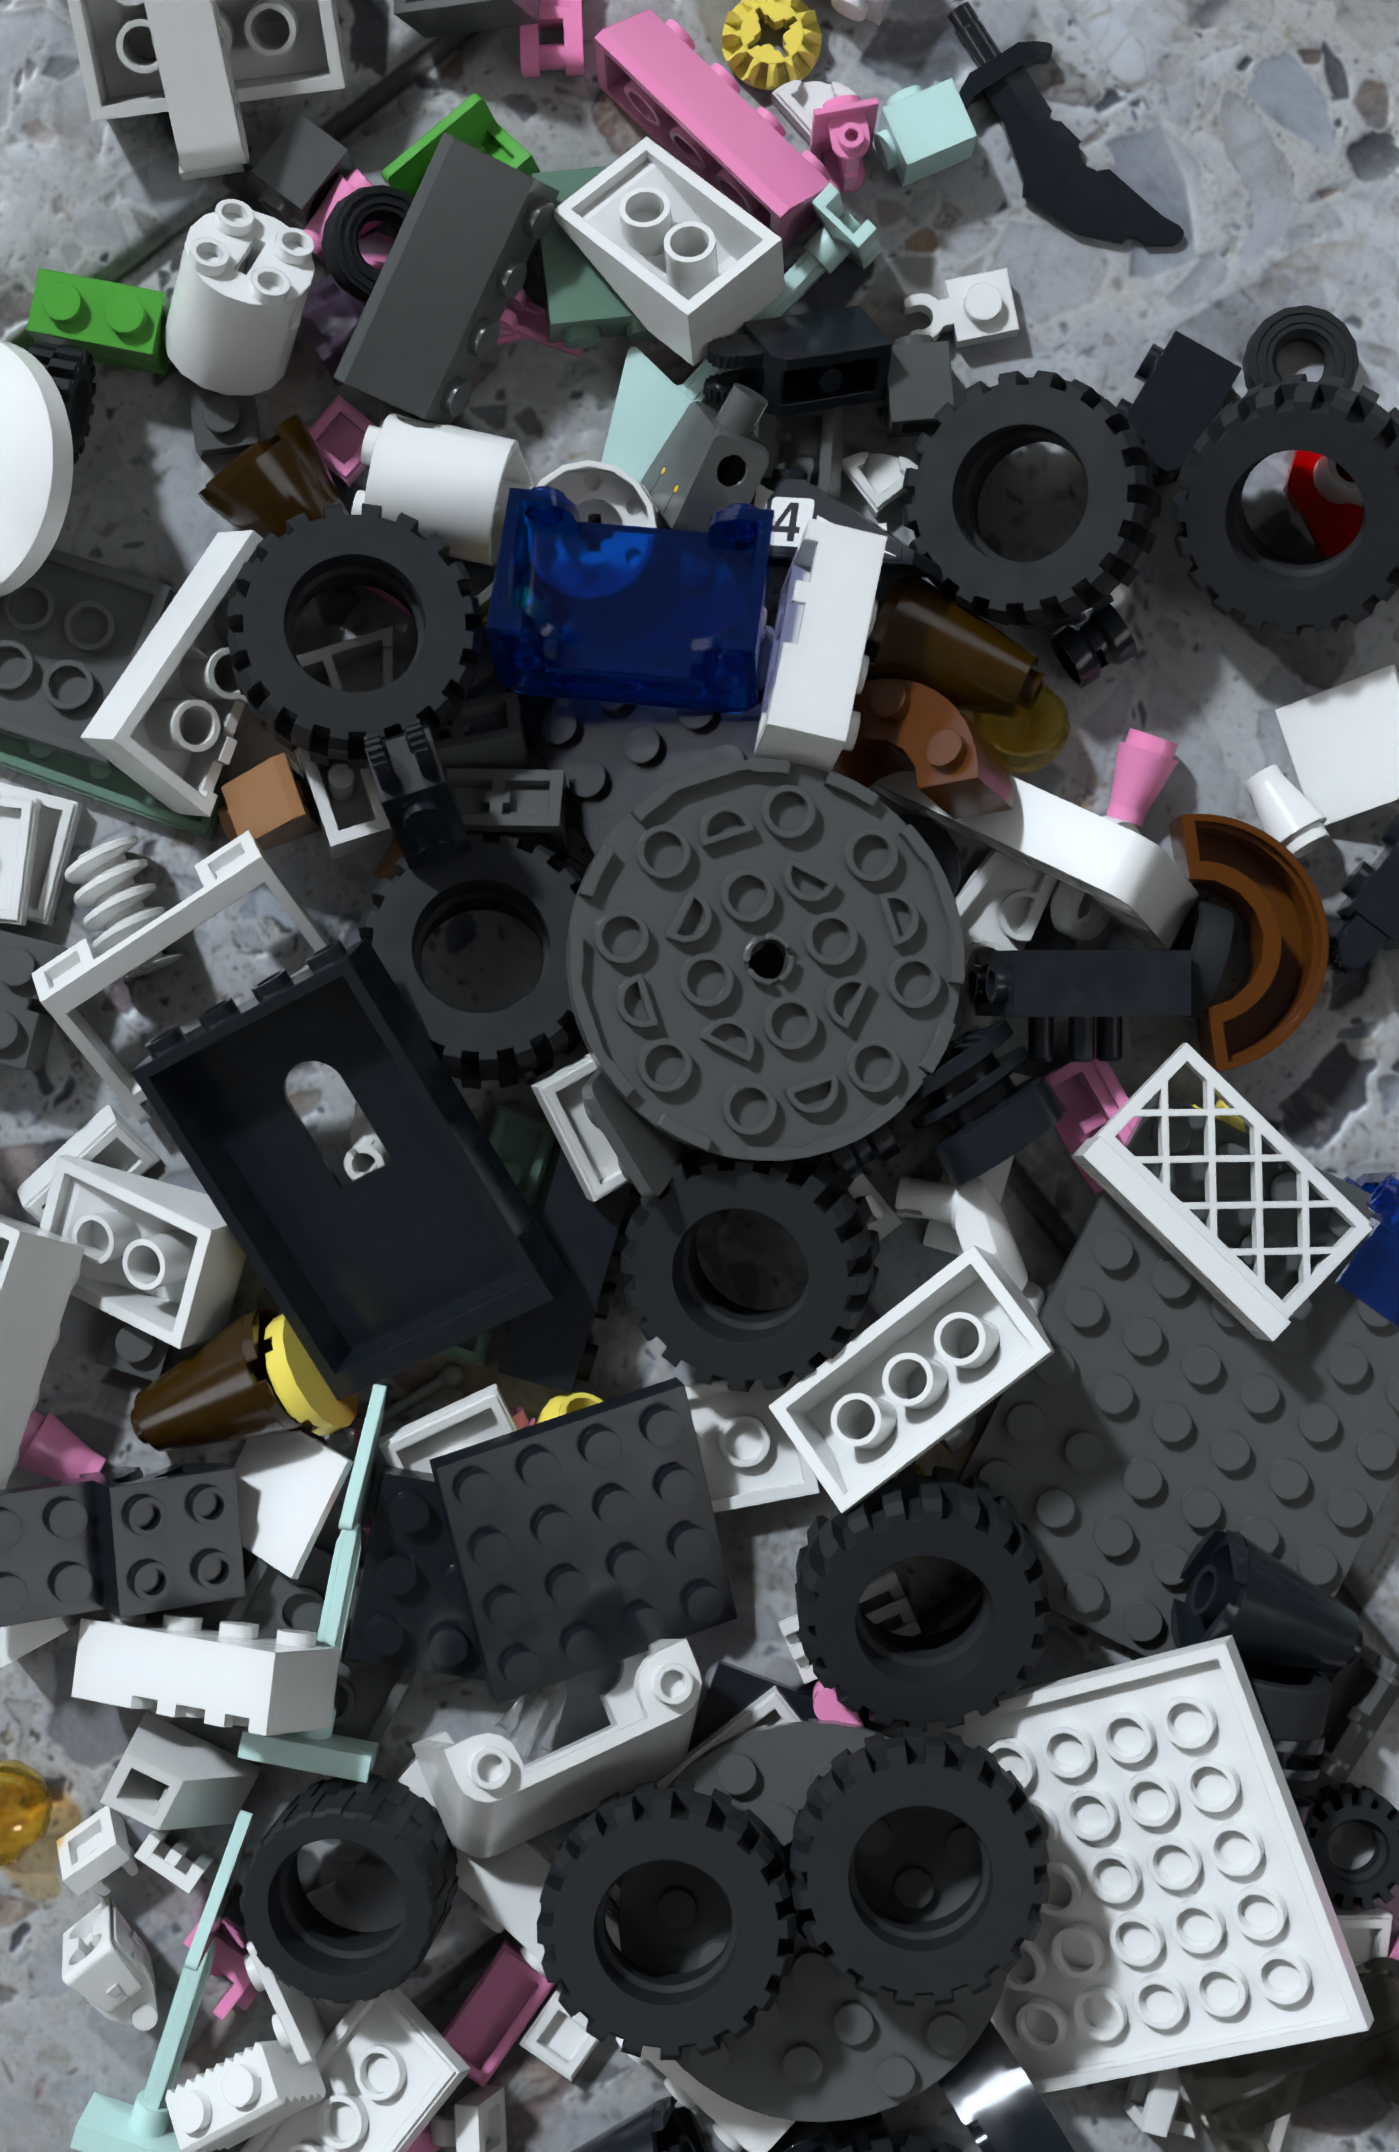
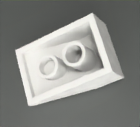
(674, 249)
(150, 1250)

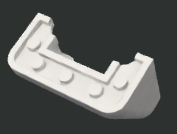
(498, 1802)

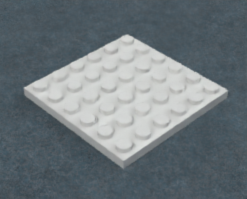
(1176, 1874)

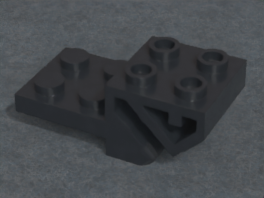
(120, 1543)

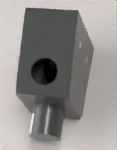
(709, 461)

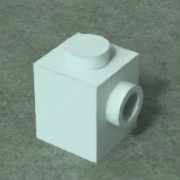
(924, 131)

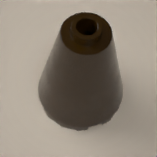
(275, 484)
(951, 650)
(215, 1392)

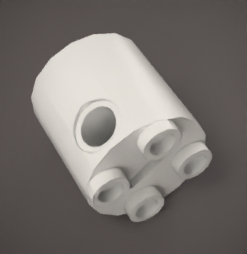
(238, 299)
(445, 479)

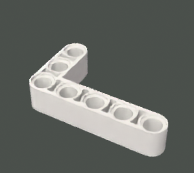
(198, 83)
(1112, 863)

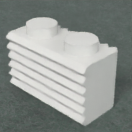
(242, 2097)

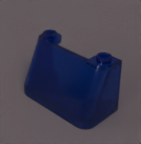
(631, 606)

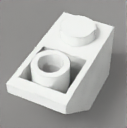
(178, 1779)

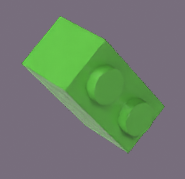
(107, 318)

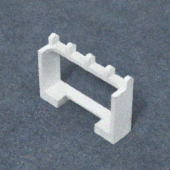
(83, 972)

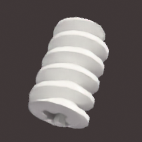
(116, 898)

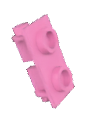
(842, 136)

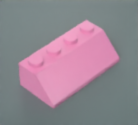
(707, 124)

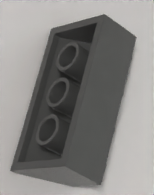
(447, 282)

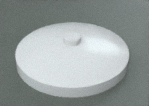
(33, 465)

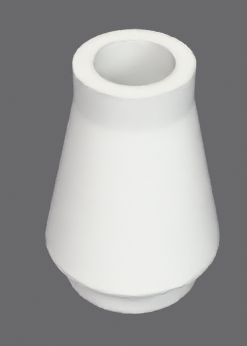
(1286, 812)

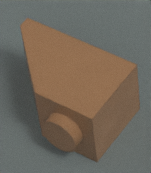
(269, 803)

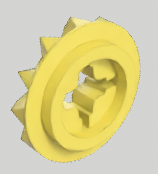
(763, 65)

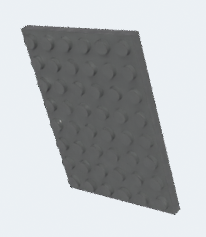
(1182, 1421)

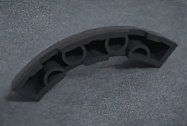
(1000, 2101)

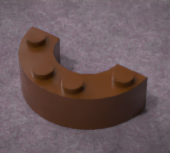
(923, 732)
(1283, 930)

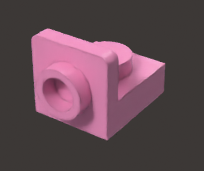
(229, 1961)

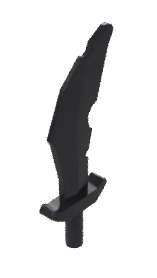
(1047, 152)

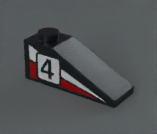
(798, 500)

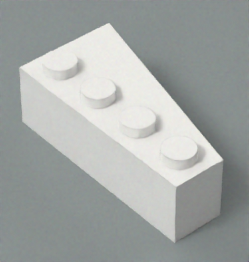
(178, 698)
(207, 1672)

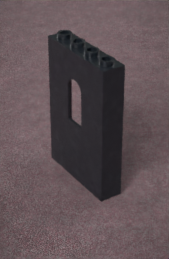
(368, 1266)

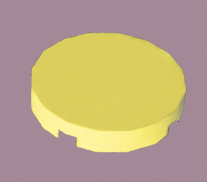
(302, 1385)

